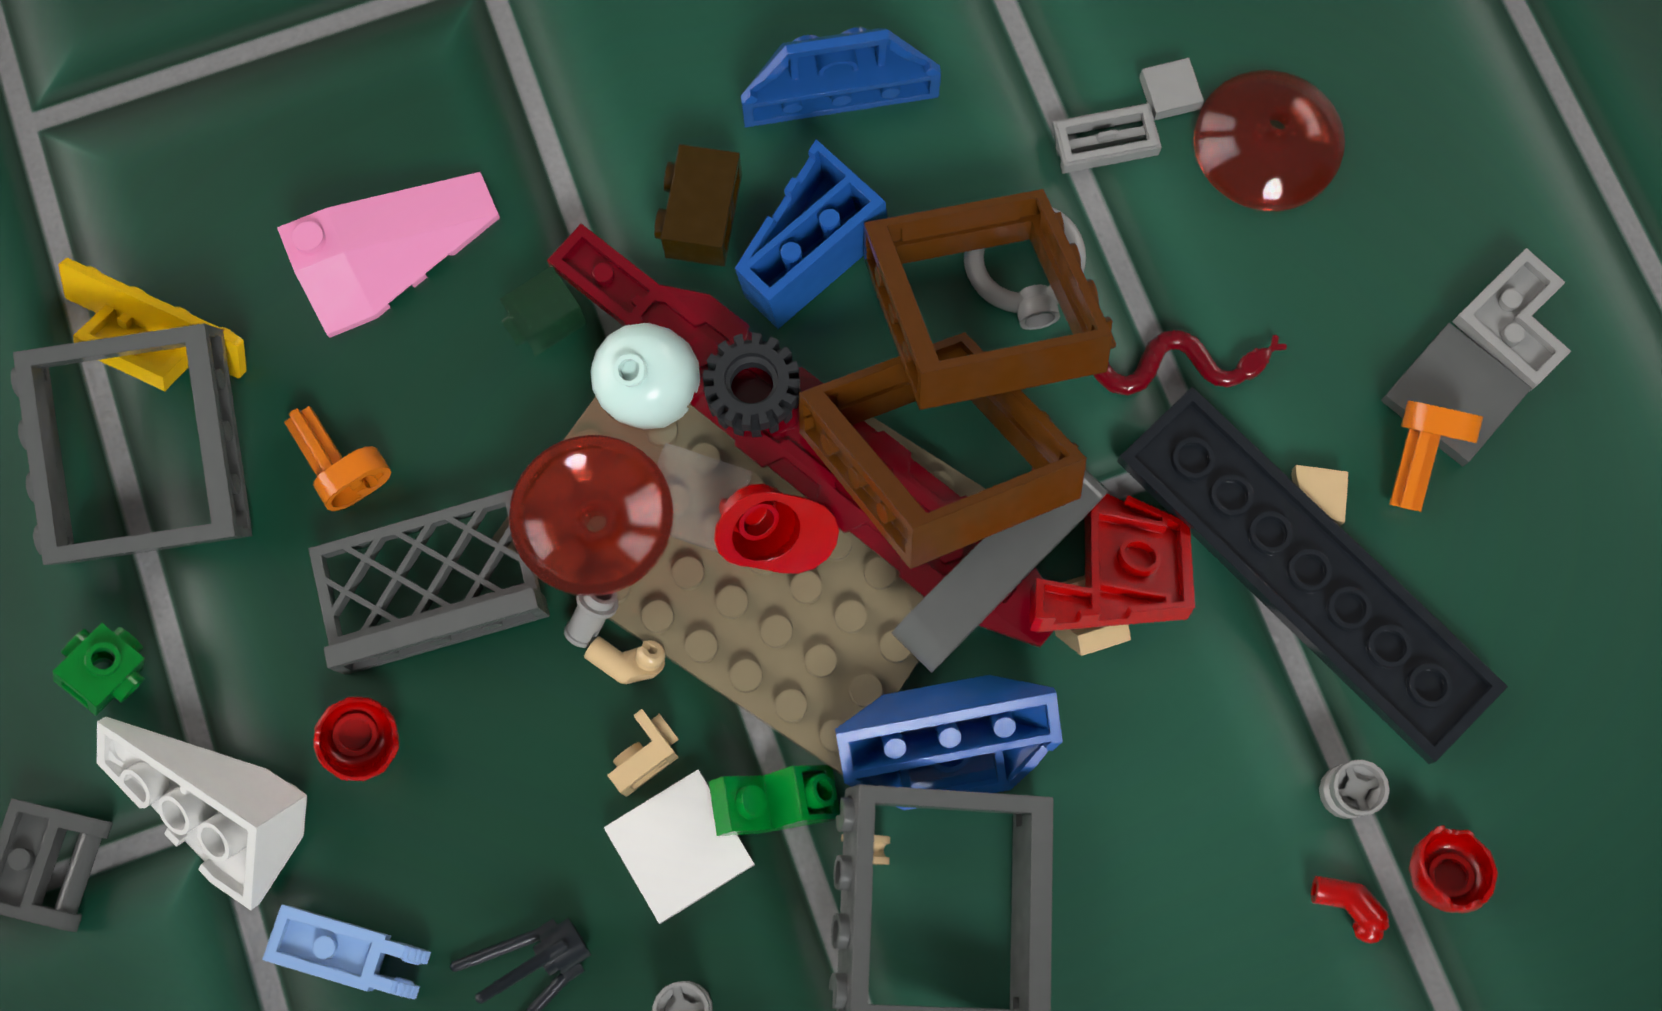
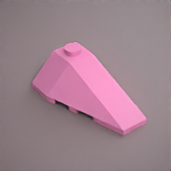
(374, 248)

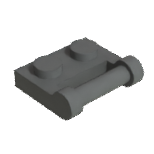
(28, 854)

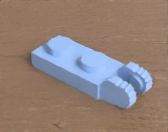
(339, 951)

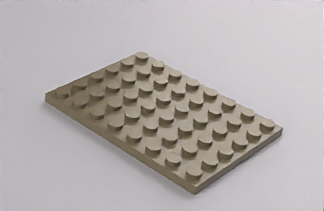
(777, 644)

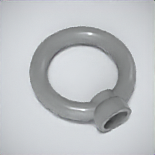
(1034, 304)

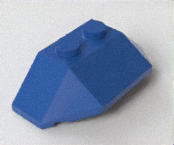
(838, 76)
(951, 736)

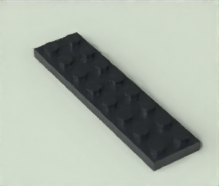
(1313, 576)

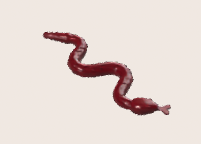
(1247, 368)

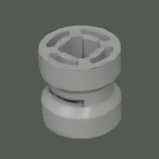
(1364, 785)
(674, 998)

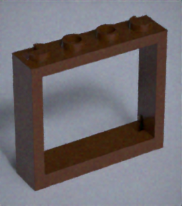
(970, 228)
(919, 536)

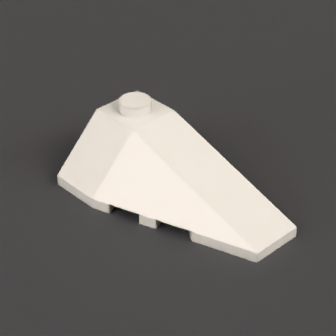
(224, 808)

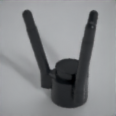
(559, 950)

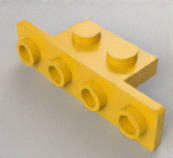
(129, 311)

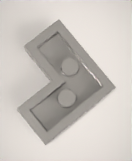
(1504, 324)

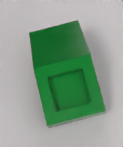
(774, 801)

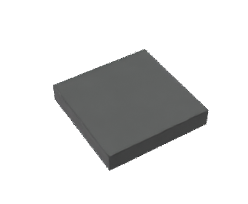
(1462, 378)

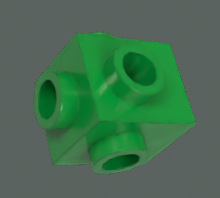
(96, 686)

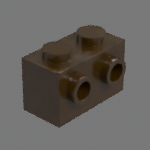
(700, 205)

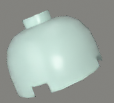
(645, 375)

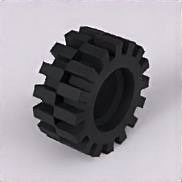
(744, 355)

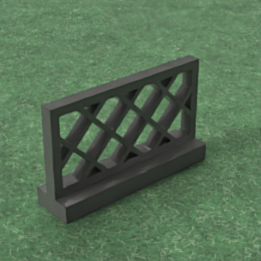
(425, 628)

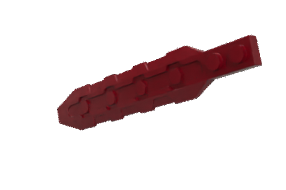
(705, 323)

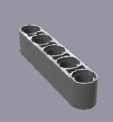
(988, 578)

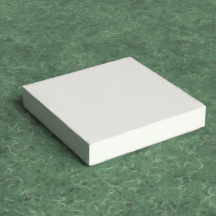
(675, 847)

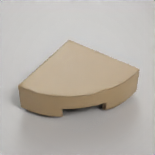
(1324, 488)

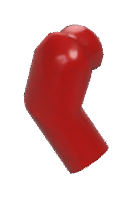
(1358, 901)

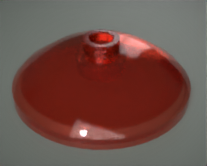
(1266, 164)
(570, 487)

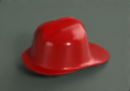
(774, 530)

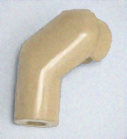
(630, 665)

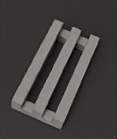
(1109, 155)

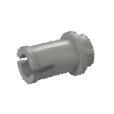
(589, 618)

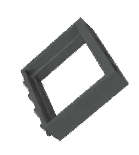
(215, 428)
(1030, 891)

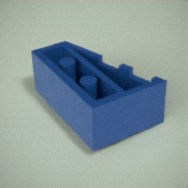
(809, 237)

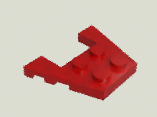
(1133, 572)

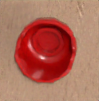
(356, 738)
(1453, 870)

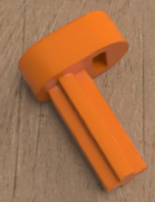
(1425, 430)
(339, 479)

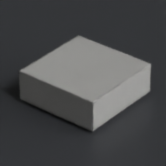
(1171, 89)

